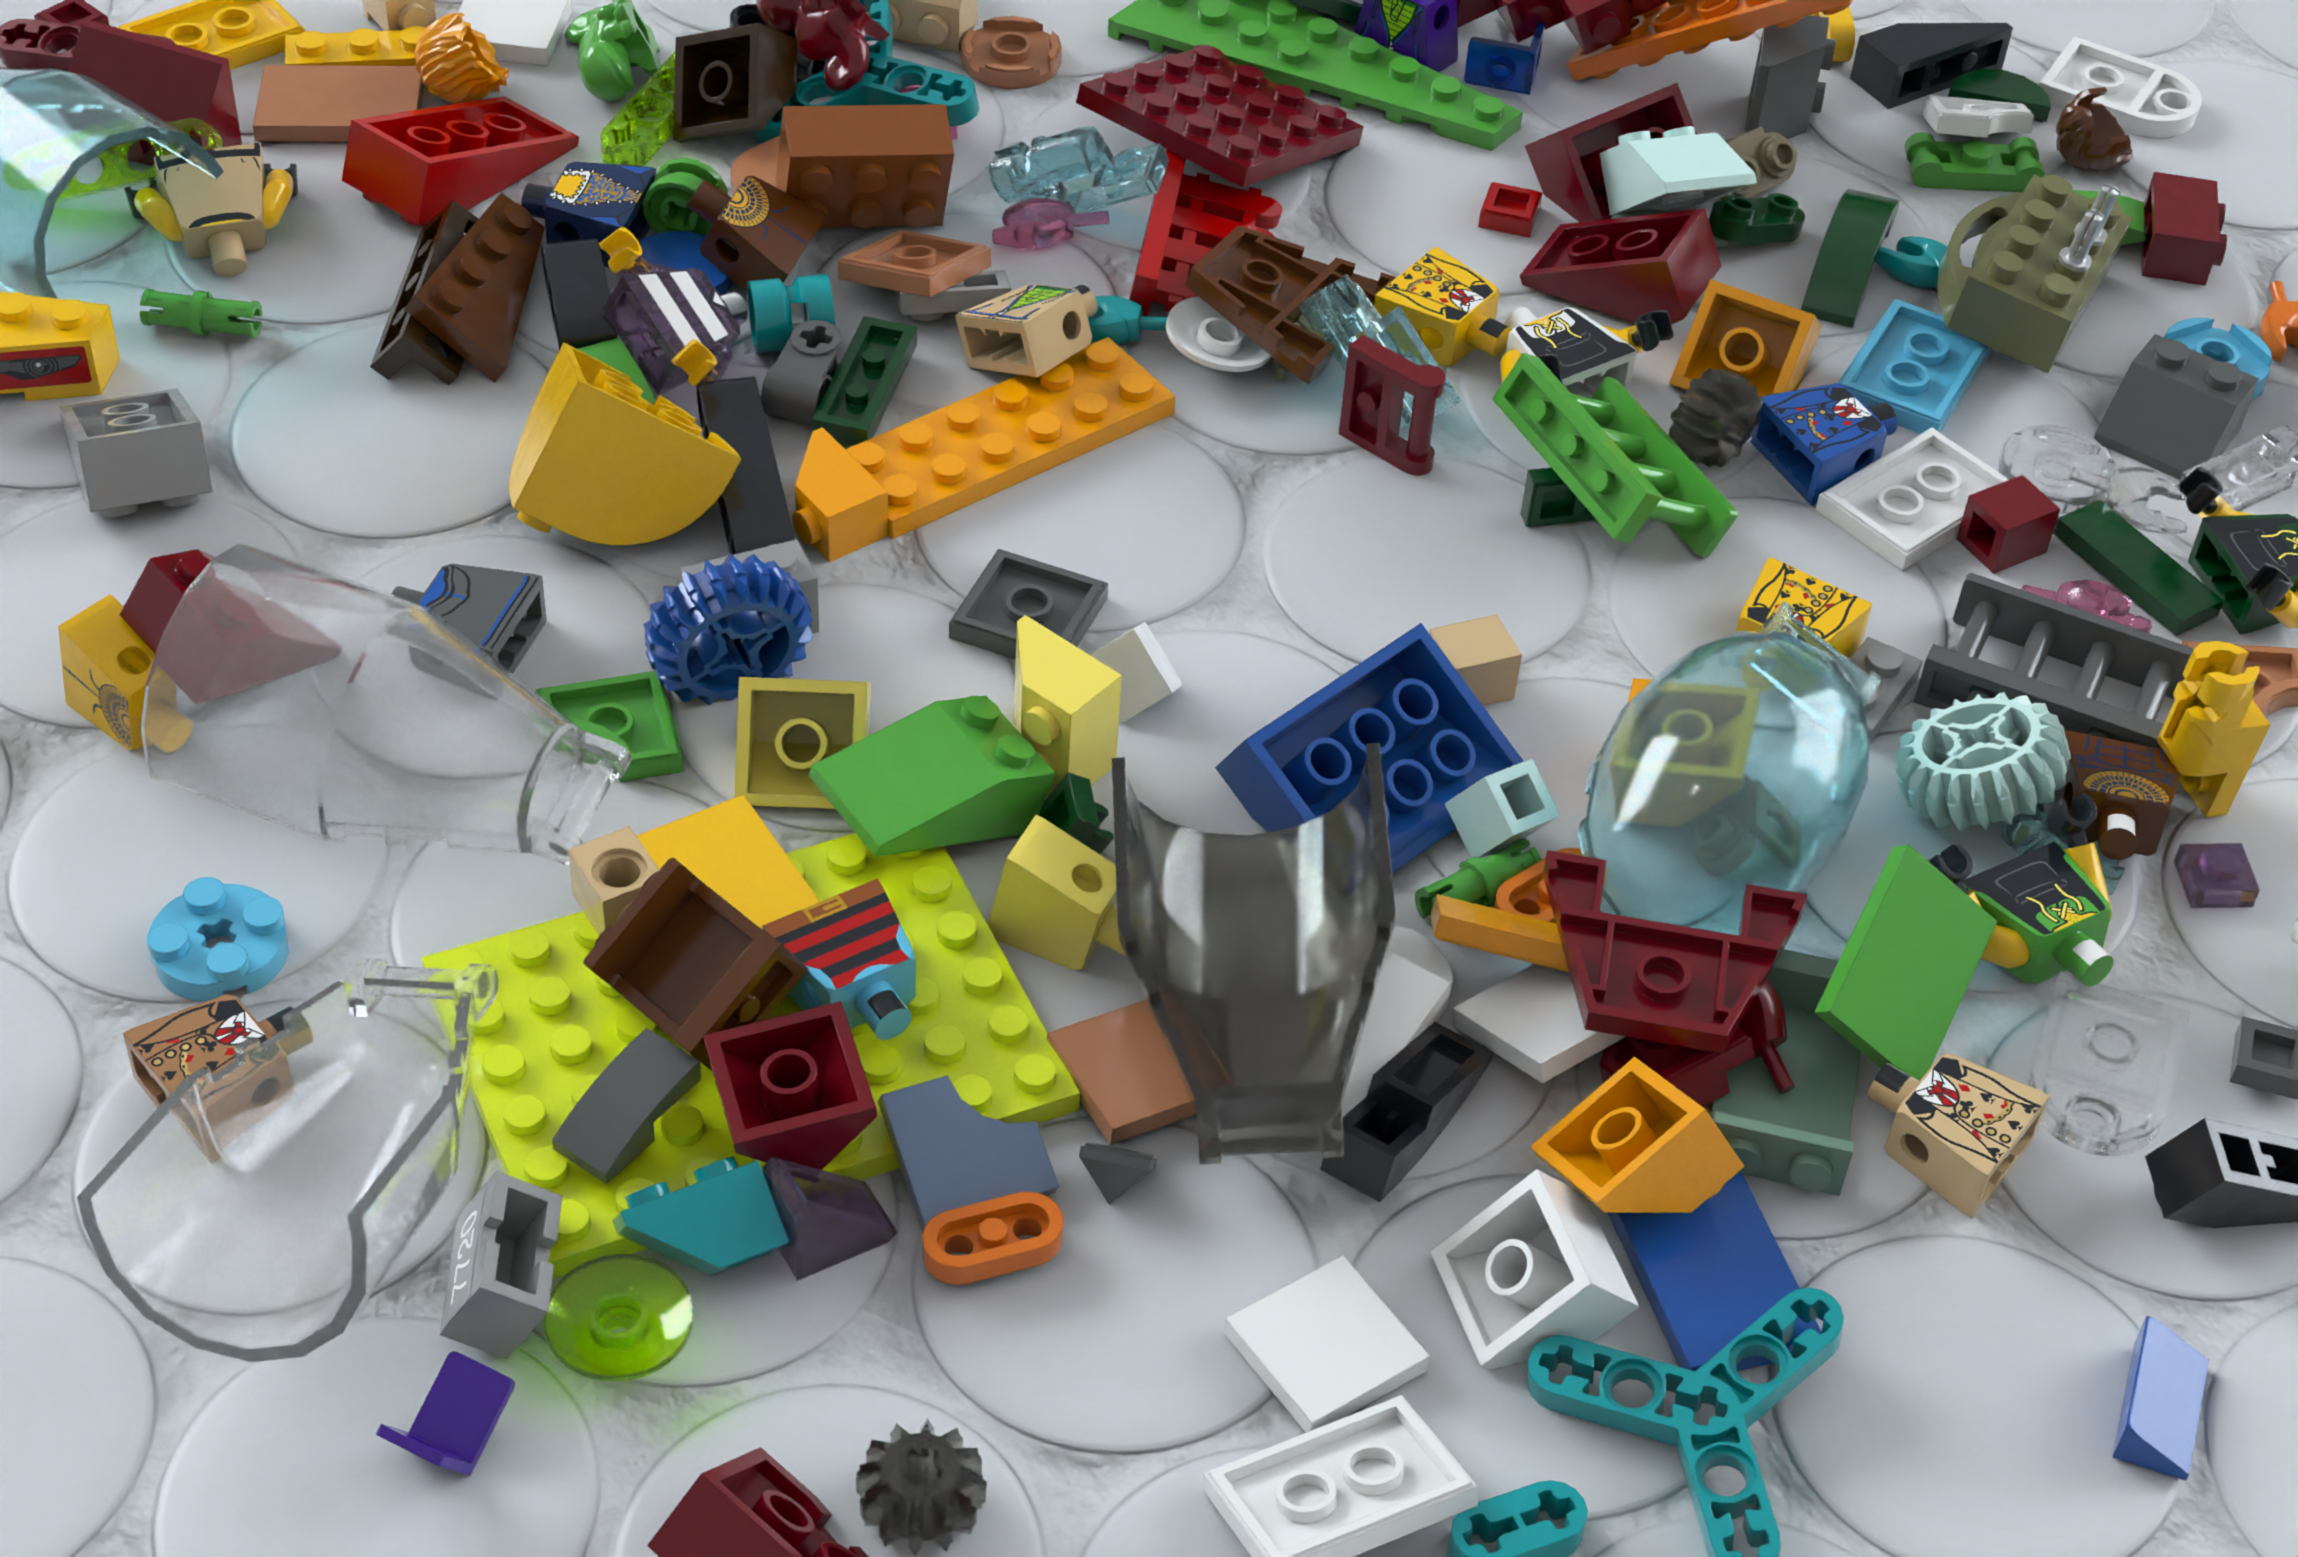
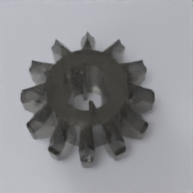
(1715, 417)
(921, 1487)

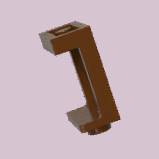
(693, 960)

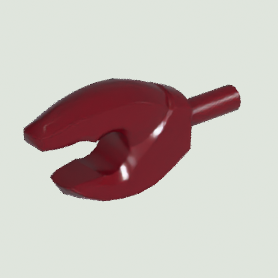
(1768, 1029)

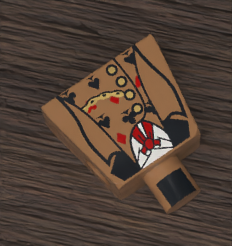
(193, 1039)

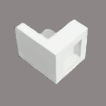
(1143, 667)

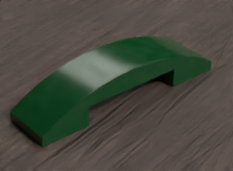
(1849, 256)

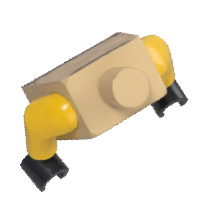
(218, 214)

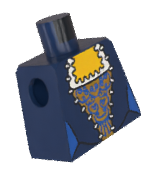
(592, 202)

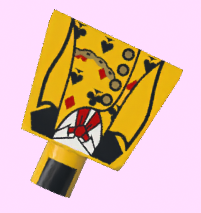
(1447, 307)
(1823, 608)

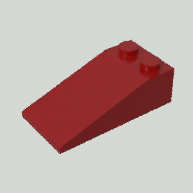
(449, 153)

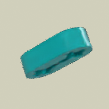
(1514, 1523)

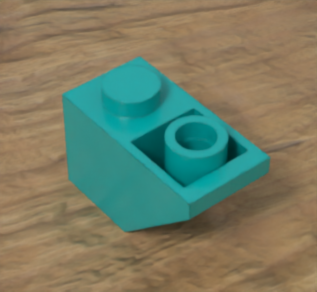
(709, 1224)

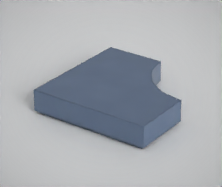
(958, 1155)

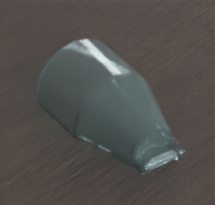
(49, 131)

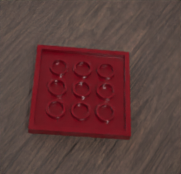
(1221, 115)

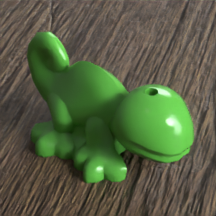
(611, 44)

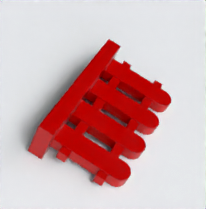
(1198, 215)

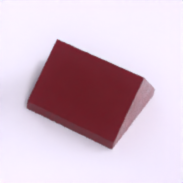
(792, 1086)

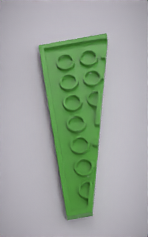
(1325, 57)

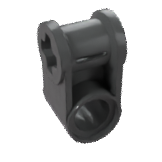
(802, 372)

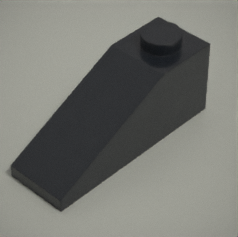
(1925, 58)
(2226, 1176)

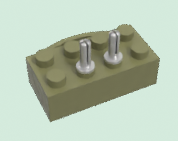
(2031, 268)

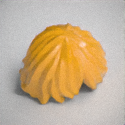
(458, 61)

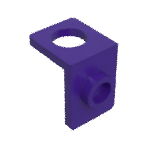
(456, 1415)

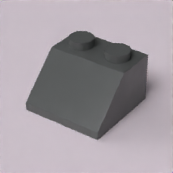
(1787, 76)
(2176, 407)

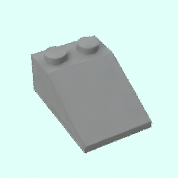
(137, 451)

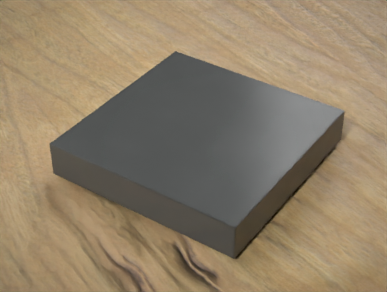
(1021, 587)

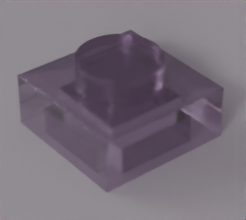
(2216, 875)

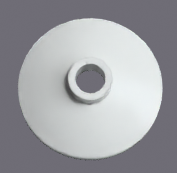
(1211, 339)

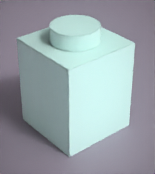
(1502, 809)

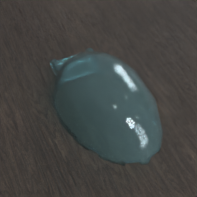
(1729, 775)

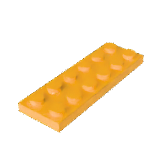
(1010, 433)

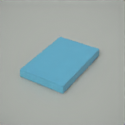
(1915, 367)

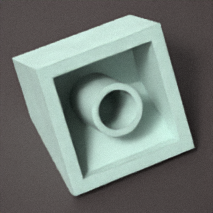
(1671, 170)

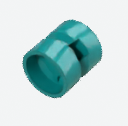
(771, 310)

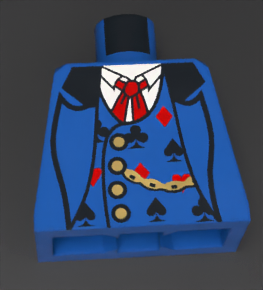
(1821, 436)

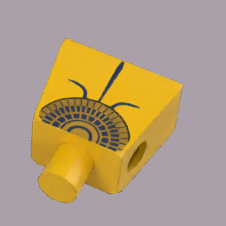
(106, 670)

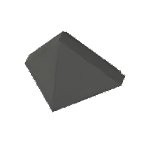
(1115, 1168)

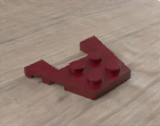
(1660, 976)

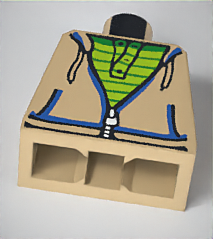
(1027, 329)

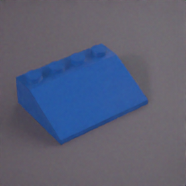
(1429, 735)

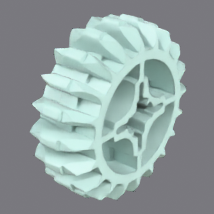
(1982, 761)

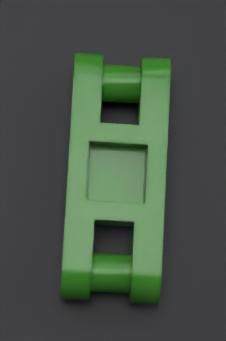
(1972, 164)

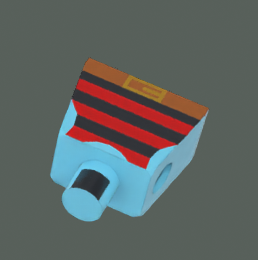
(853, 957)

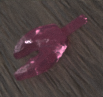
(1042, 223)
(2095, 599)

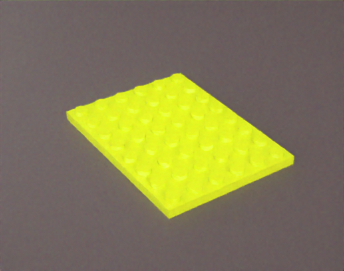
(564, 1025)

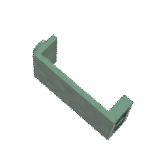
(1804, 1132)

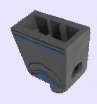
(489, 606)

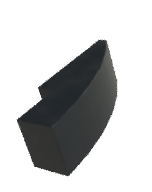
(1406, 1109)

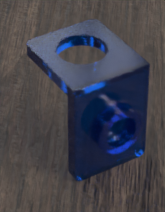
(1503, 63)

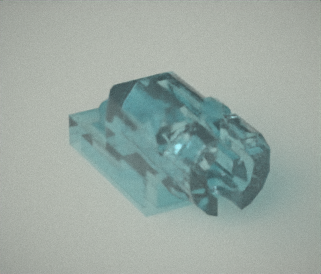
(1077, 170)
(1347, 313)

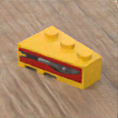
(55, 347)

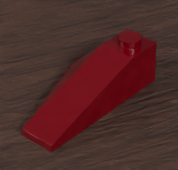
(749, 1511)

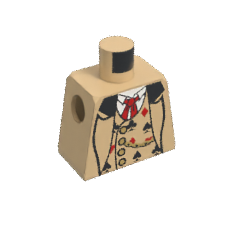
(1958, 1126)

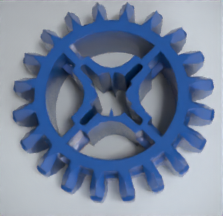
(726, 627)

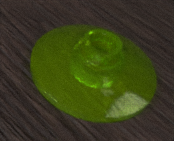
(612, 1295)

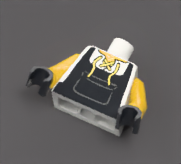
(1580, 348)

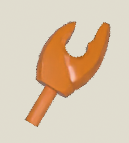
(2279, 322)

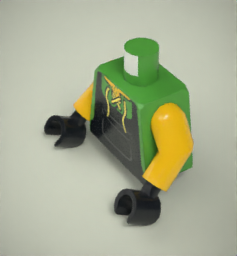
(2045, 902)

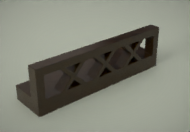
(403, 334)

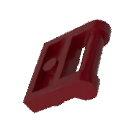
(1375, 402)

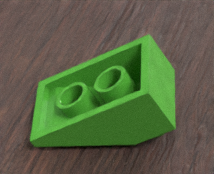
(937, 779)

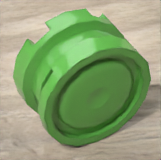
(672, 190)

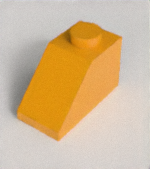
(837, 500)

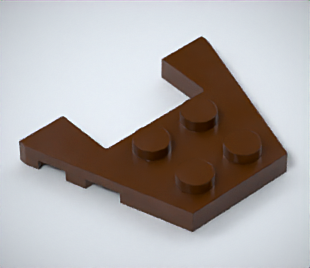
(1258, 289)

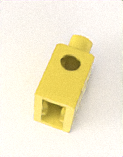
(1056, 898)

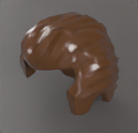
(2091, 135)

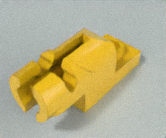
(2214, 725)

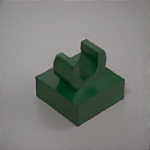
(1076, 812)

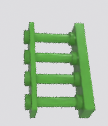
(1614, 457)

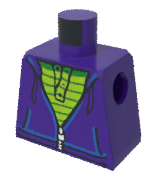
(1413, 29)

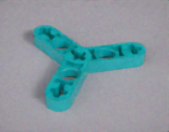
(884, 80)
(1716, 1383)

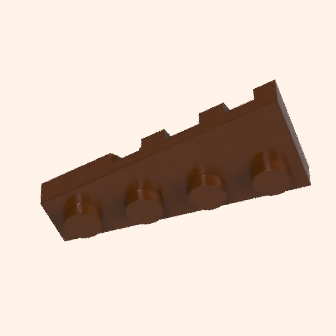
(482, 287)

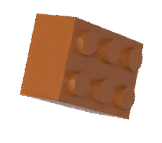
(868, 163)

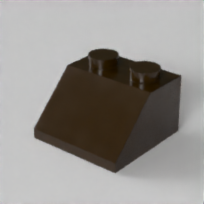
(731, 80)

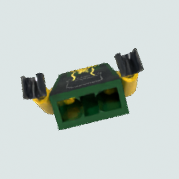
(2244, 557)

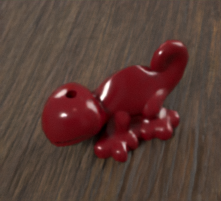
(827, 32)

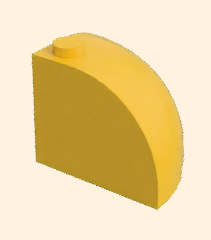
(611, 461)

